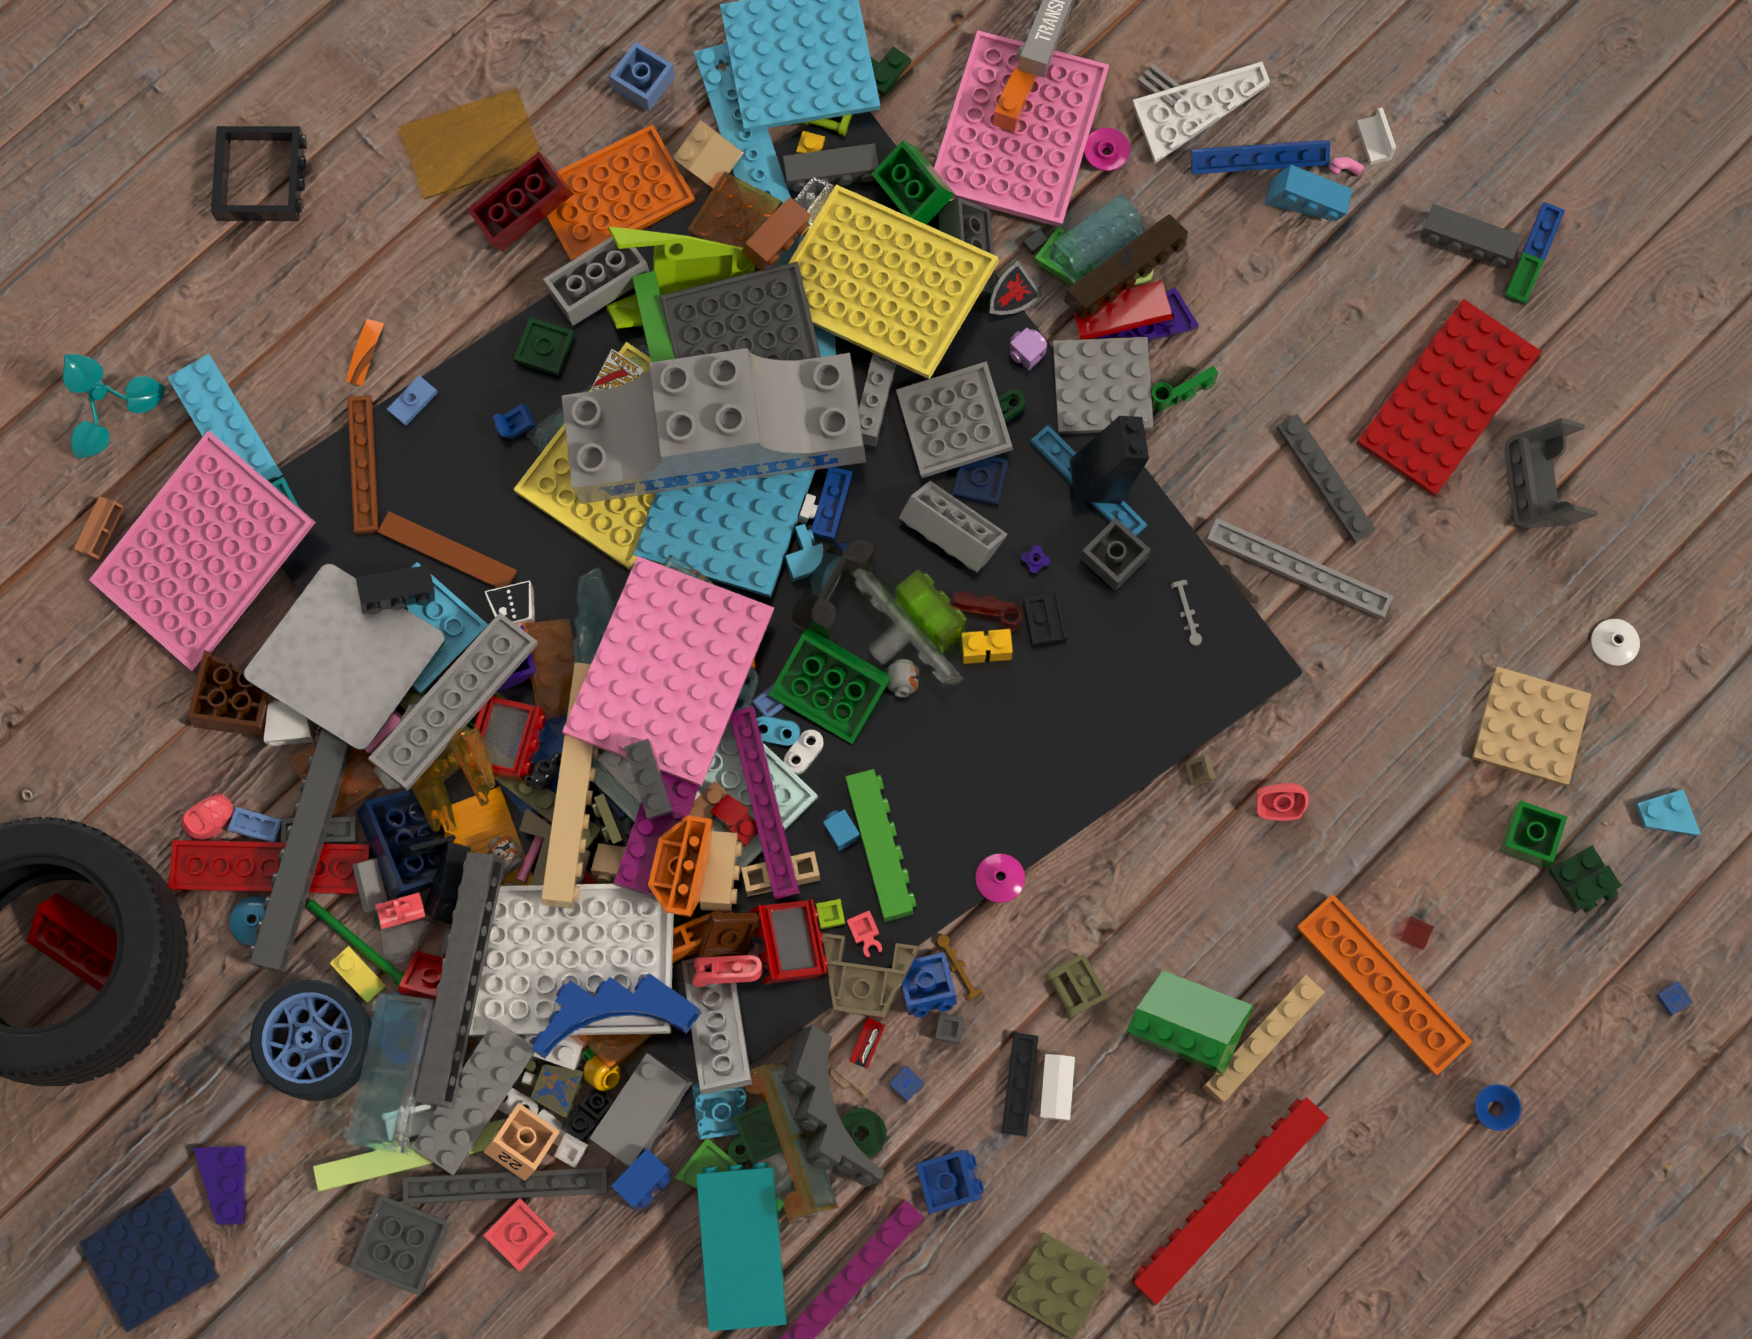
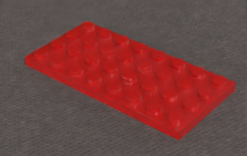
(1448, 397)

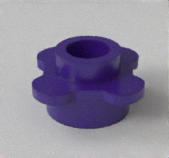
(1033, 565)

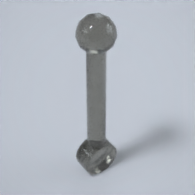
(1252, 598)

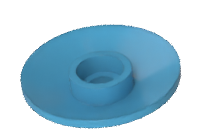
(239, 919)

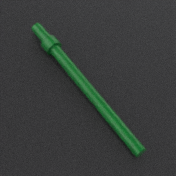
(356, 942)

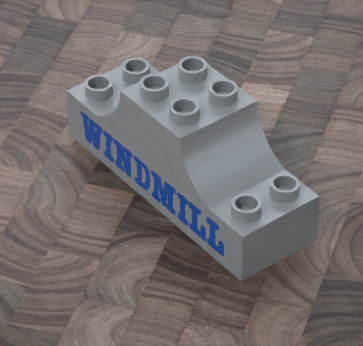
(712, 424)

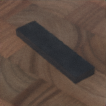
(1019, 1084)

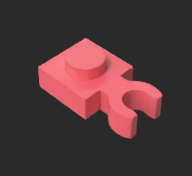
(863, 930)

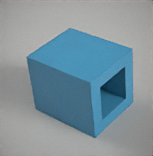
(841, 829)

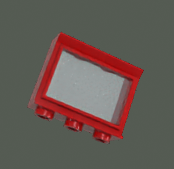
(510, 735)
(790, 941)

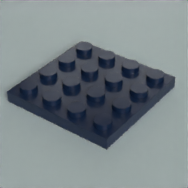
(149, 1259)

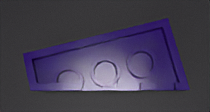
(1182, 322)

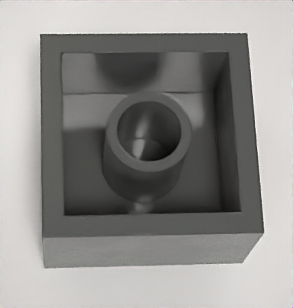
(1115, 554)

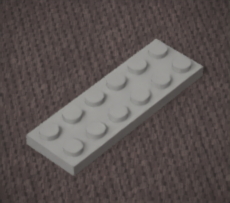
(717, 1034)
(481, 1090)

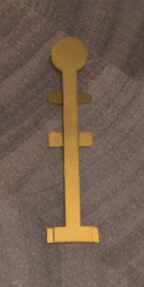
(943, 942)

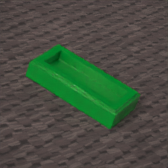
(1524, 278)

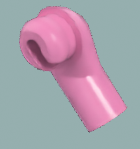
(1346, 163)

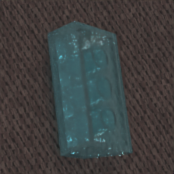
(1097, 238)

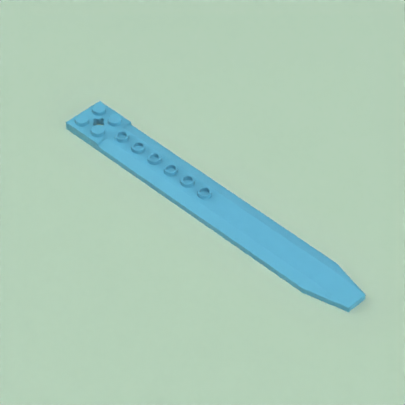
(759, 161)

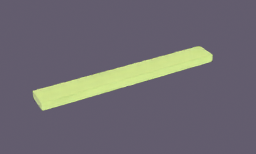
(381, 1163)

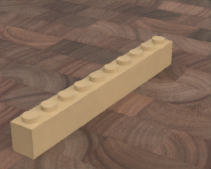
(570, 813)

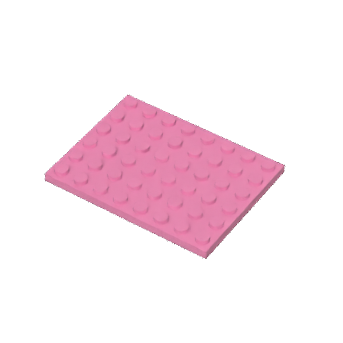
(1036, 165)
(202, 551)
(669, 669)

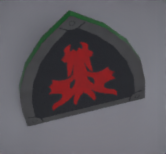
(1013, 291)

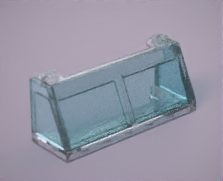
(390, 1074)

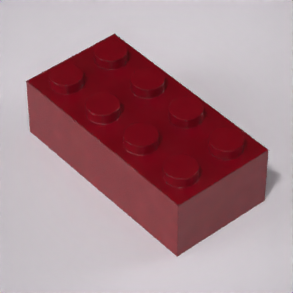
(520, 201)

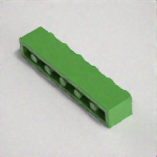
(879, 845)

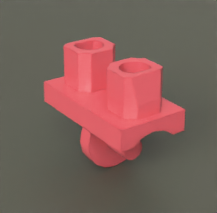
(400, 911)

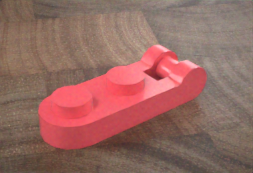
(727, 969)

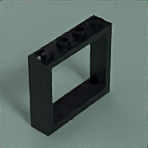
(289, 212)

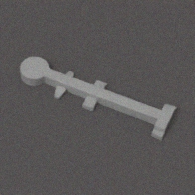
(1195, 638)

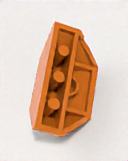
(681, 865)

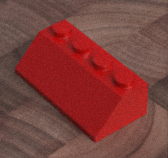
(74, 940)

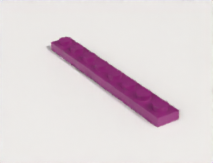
(764, 803)
(855, 1273)

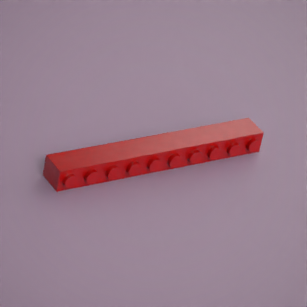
(1229, 1201)

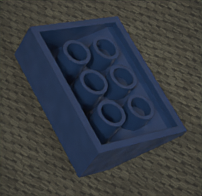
(385, 824)

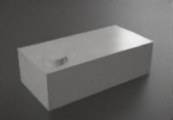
(594, 279)
(641, 1109)

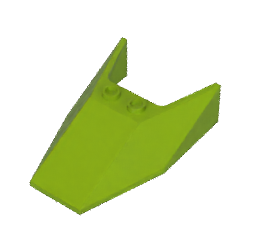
(679, 265)

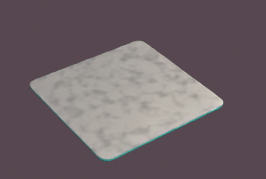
(343, 664)

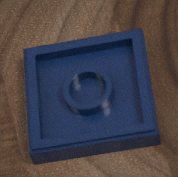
(981, 480)

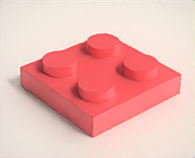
(520, 1235)

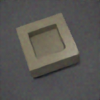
(1200, 770)

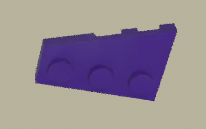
(224, 1180)

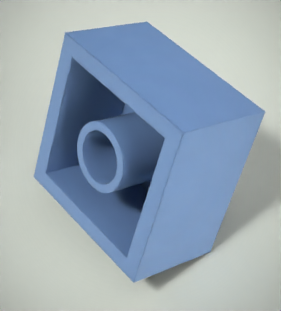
(642, 76)

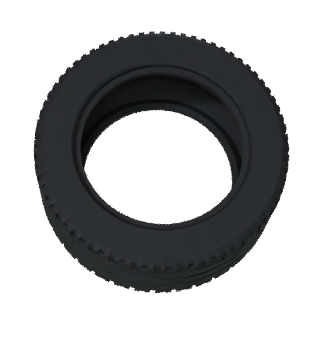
(147, 958)

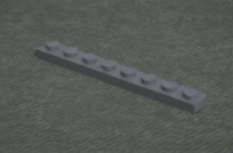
(505, 1186)

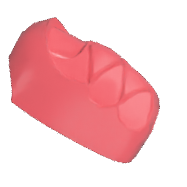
(1282, 801)
(208, 817)

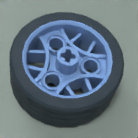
(310, 1040)

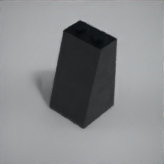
(1110, 462)

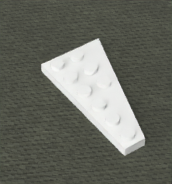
(1198, 109)

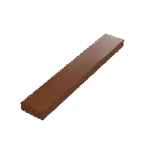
(363, 464)
(446, 551)

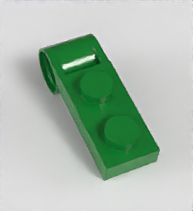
(1185, 391)

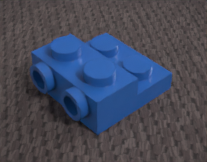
(928, 986)
(950, 1181)

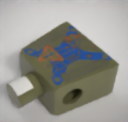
(555, 1088)

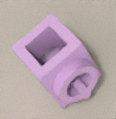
(1027, 347)

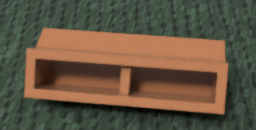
(99, 528)

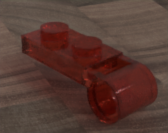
(988, 605)

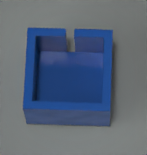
(642, 1180)

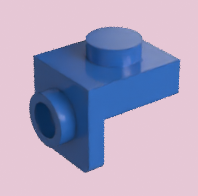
(514, 422)

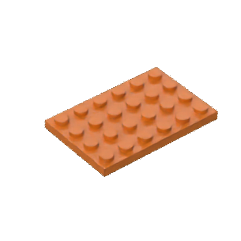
(619, 187)

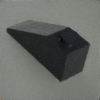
(448, 877)

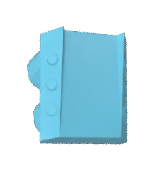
(716, 1111)

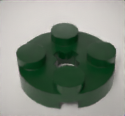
(870, 1122)

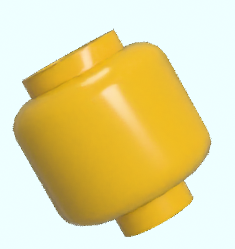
(600, 1076)

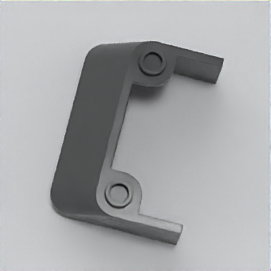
(1533, 477)

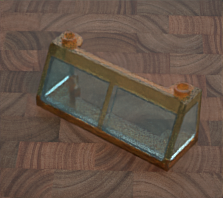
(812, 1184)

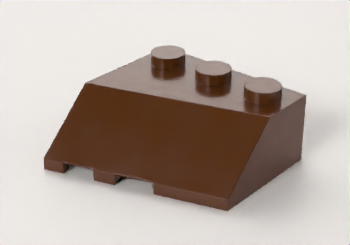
(227, 700)

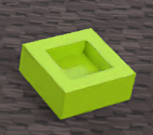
(830, 914)

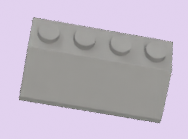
(952, 526)

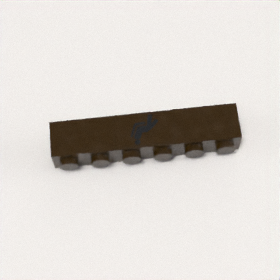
(1126, 266)

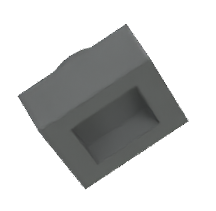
(949, 1028)

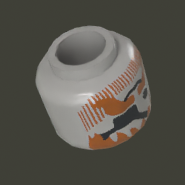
(903, 677)
(508, 850)

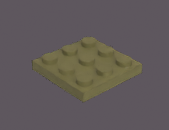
(1058, 1286)

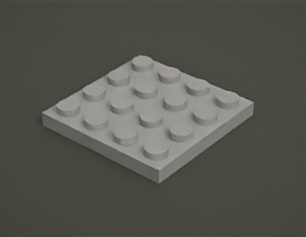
(1100, 382)
(954, 419)

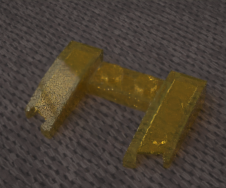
(466, 752)

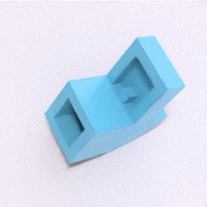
(804, 562)

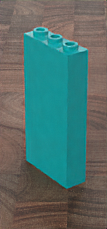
(741, 1247)

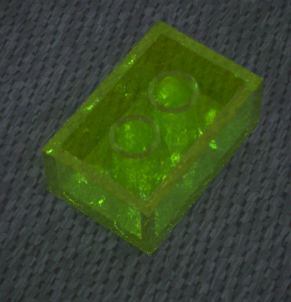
(931, 610)

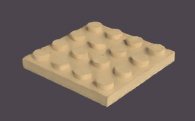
(1531, 726)

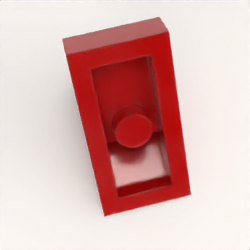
(735, 819)

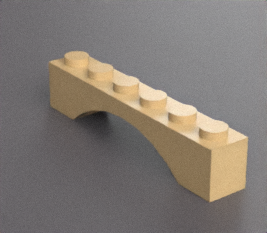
(1264, 1039)

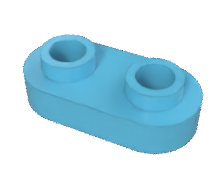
(775, 730)

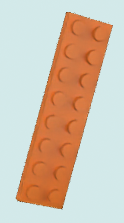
(1384, 985)

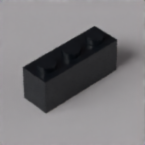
(395, 589)

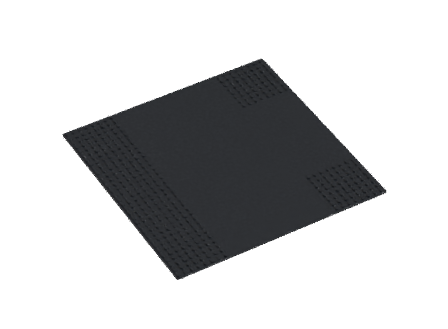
(968, 768)

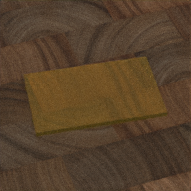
(469, 143)

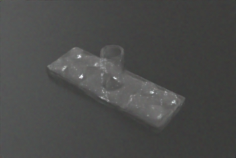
(902, 631)

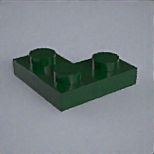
(889, 69)

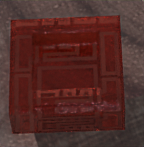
(1416, 933)

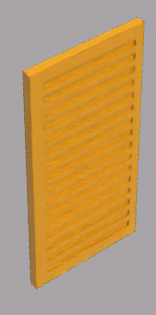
(480, 825)

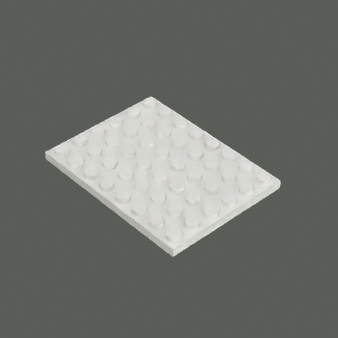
(544, 947)

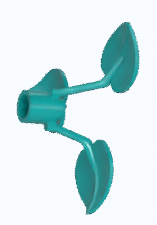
(85, 375)

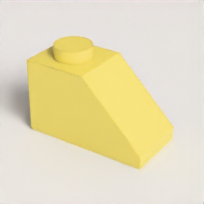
(358, 974)

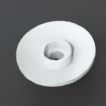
(1607, 649)

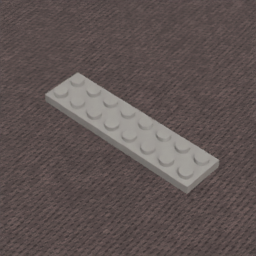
(453, 701)

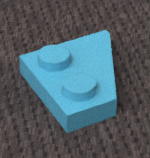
(1669, 814)

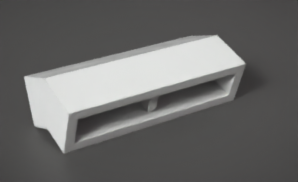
(1057, 1087)

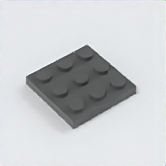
(400, 1245)

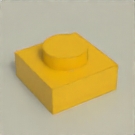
(810, 143)

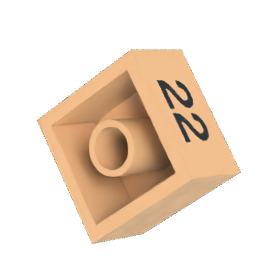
(521, 1141)

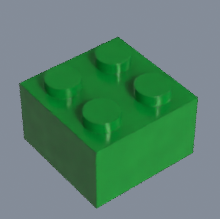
(1533, 834)

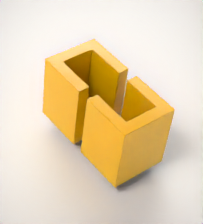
(976, 644)

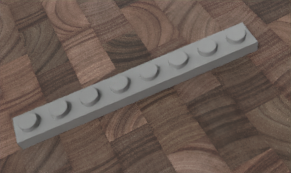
(1299, 568)

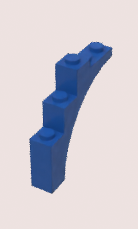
(580, 1009)

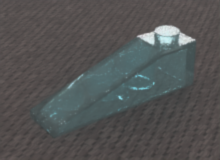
(594, 614)

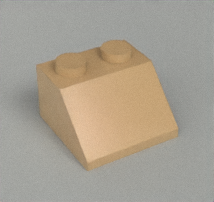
(707, 154)

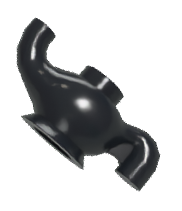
(543, 772)

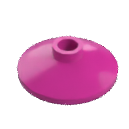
(1107, 140)
(997, 890)

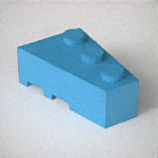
(1308, 194)

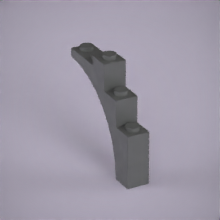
(817, 1112)

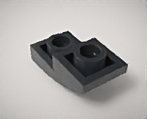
(587, 1114)

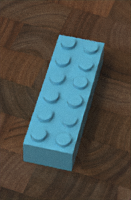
(218, 411)

